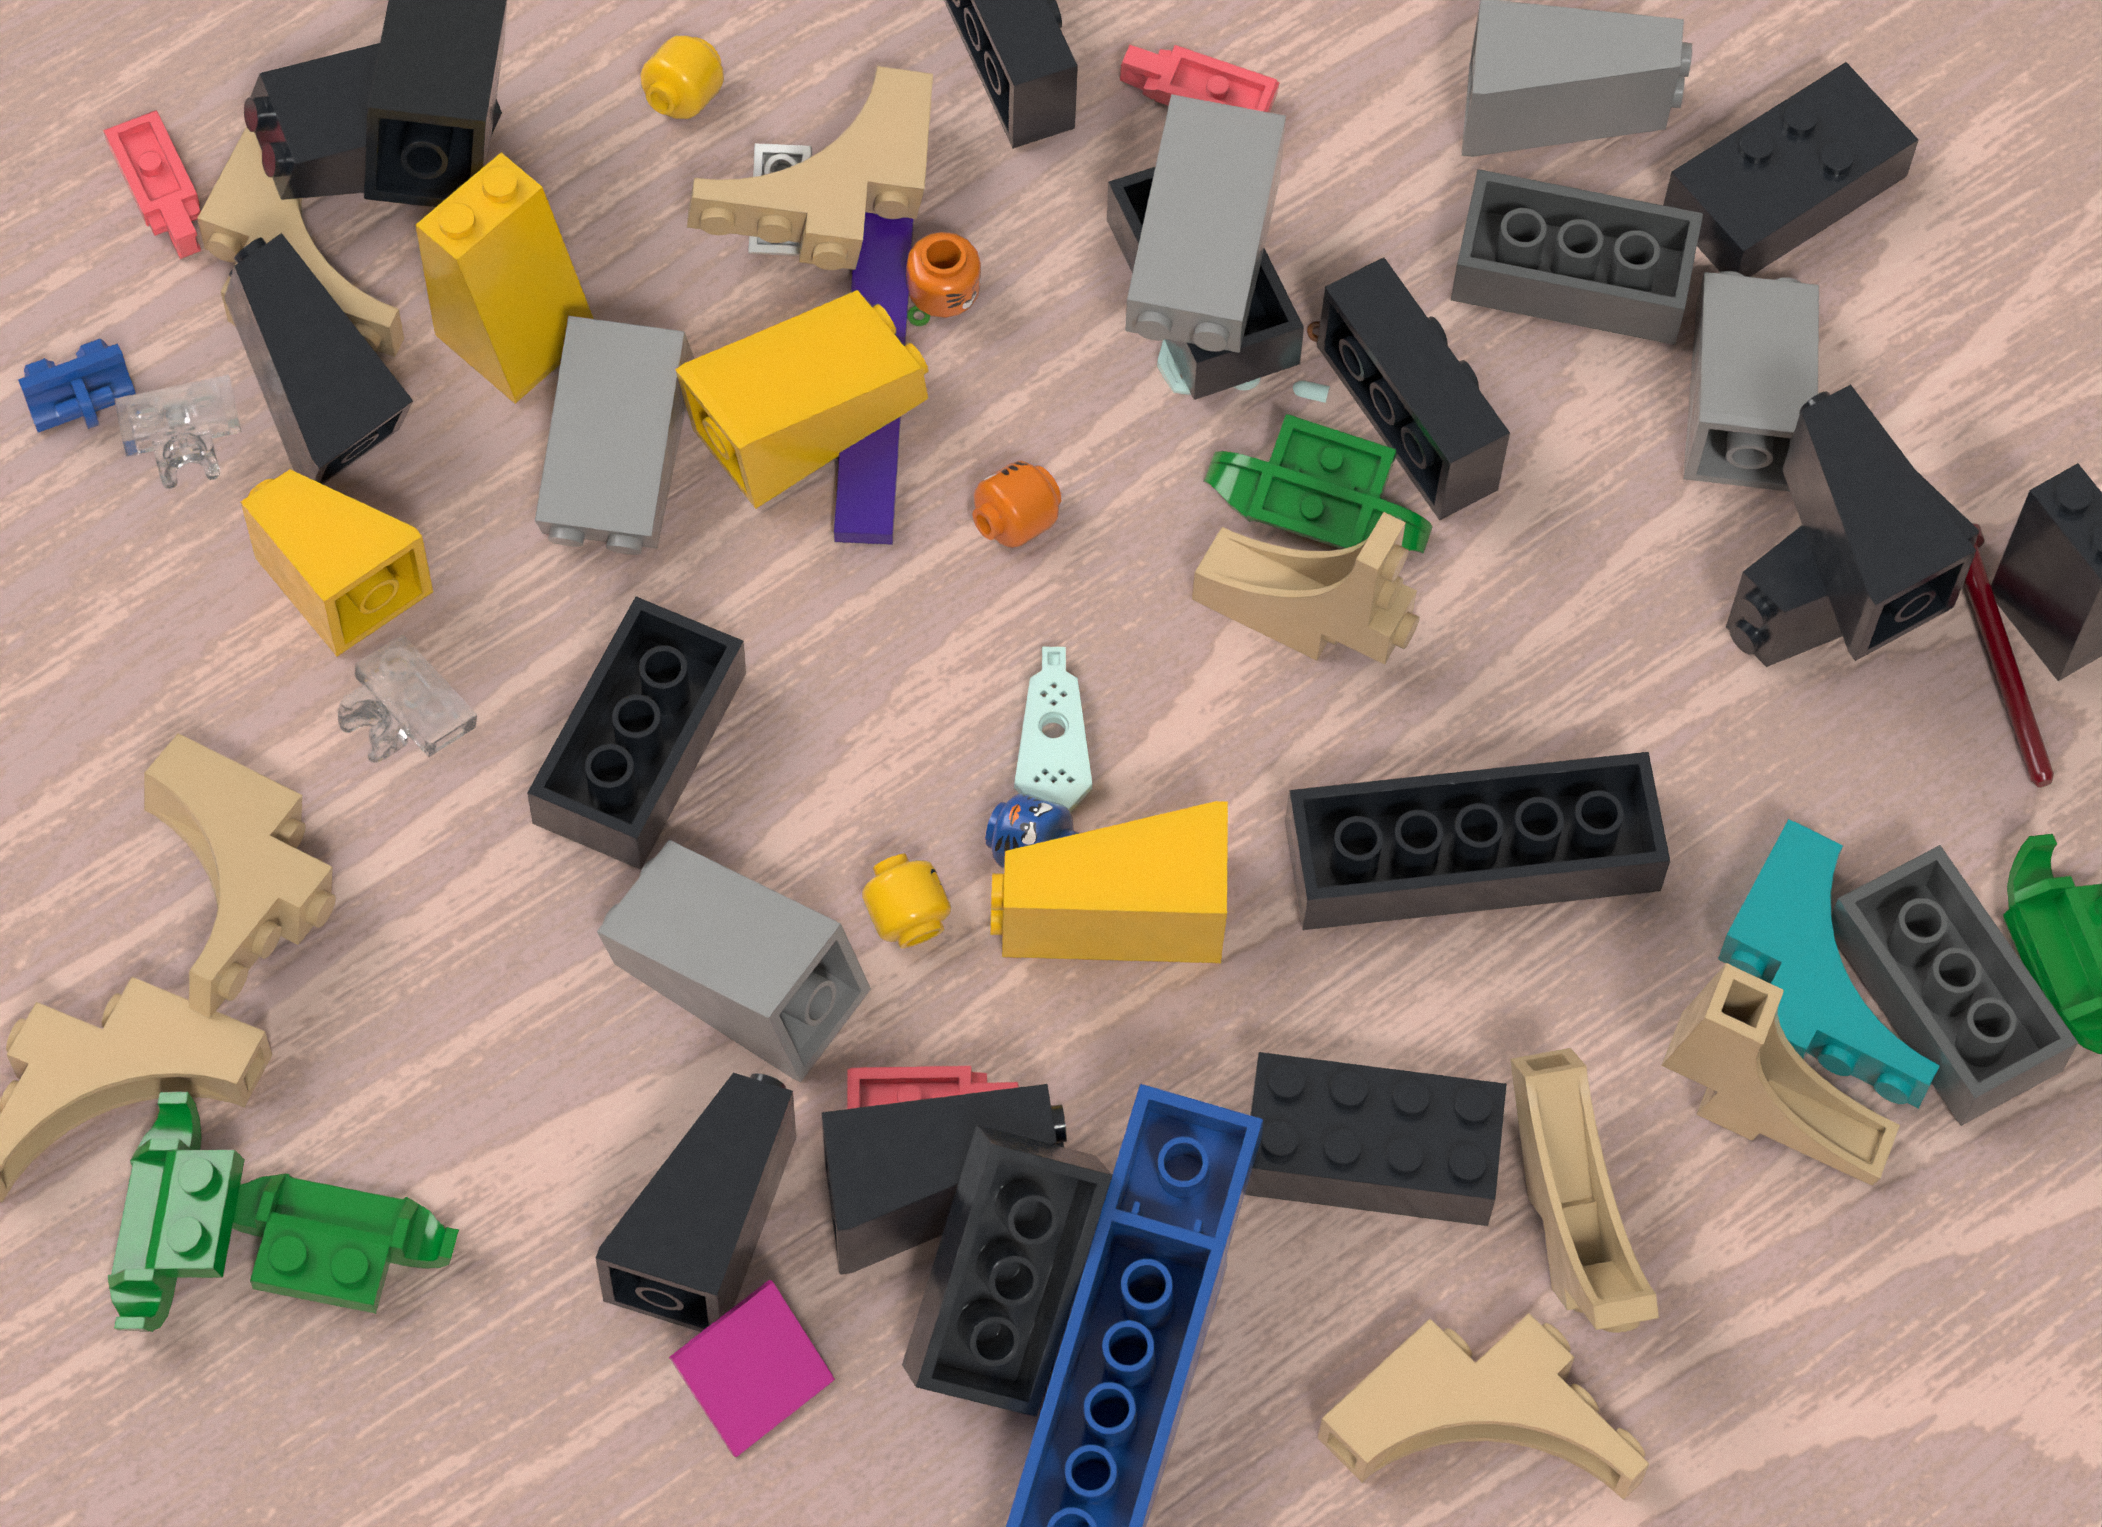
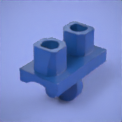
(77, 386)

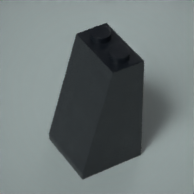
(432, 98)
(315, 123)
(311, 362)
(1872, 524)
(2054, 572)
(1784, 603)
(901, 1163)
(702, 1213)

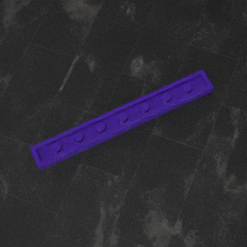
(871, 465)

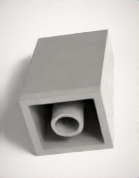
(1569, 76)
(1205, 224)
(1749, 377)
(613, 435)
(737, 957)

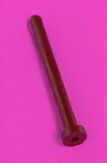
(2007, 671)

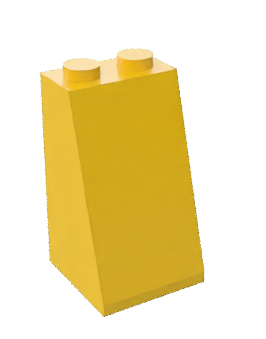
(500, 277)
(801, 393)
(1119, 891)

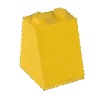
(335, 557)

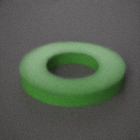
(912, 320)

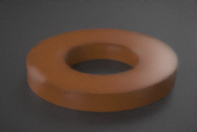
(1311, 327)

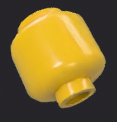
(682, 74)
(906, 901)

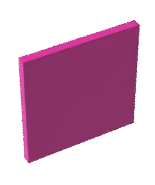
(752, 1368)

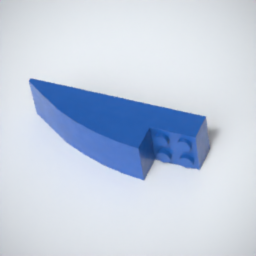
(1139, 1315)

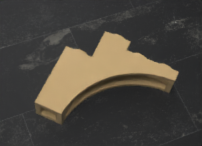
(824, 200)
(249, 207)
(1314, 595)
(248, 843)
(145, 1048)
(1763, 1086)
(1571, 1191)
(1512, 1395)

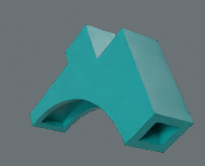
(1790, 942)

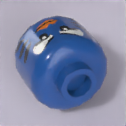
(1026, 822)

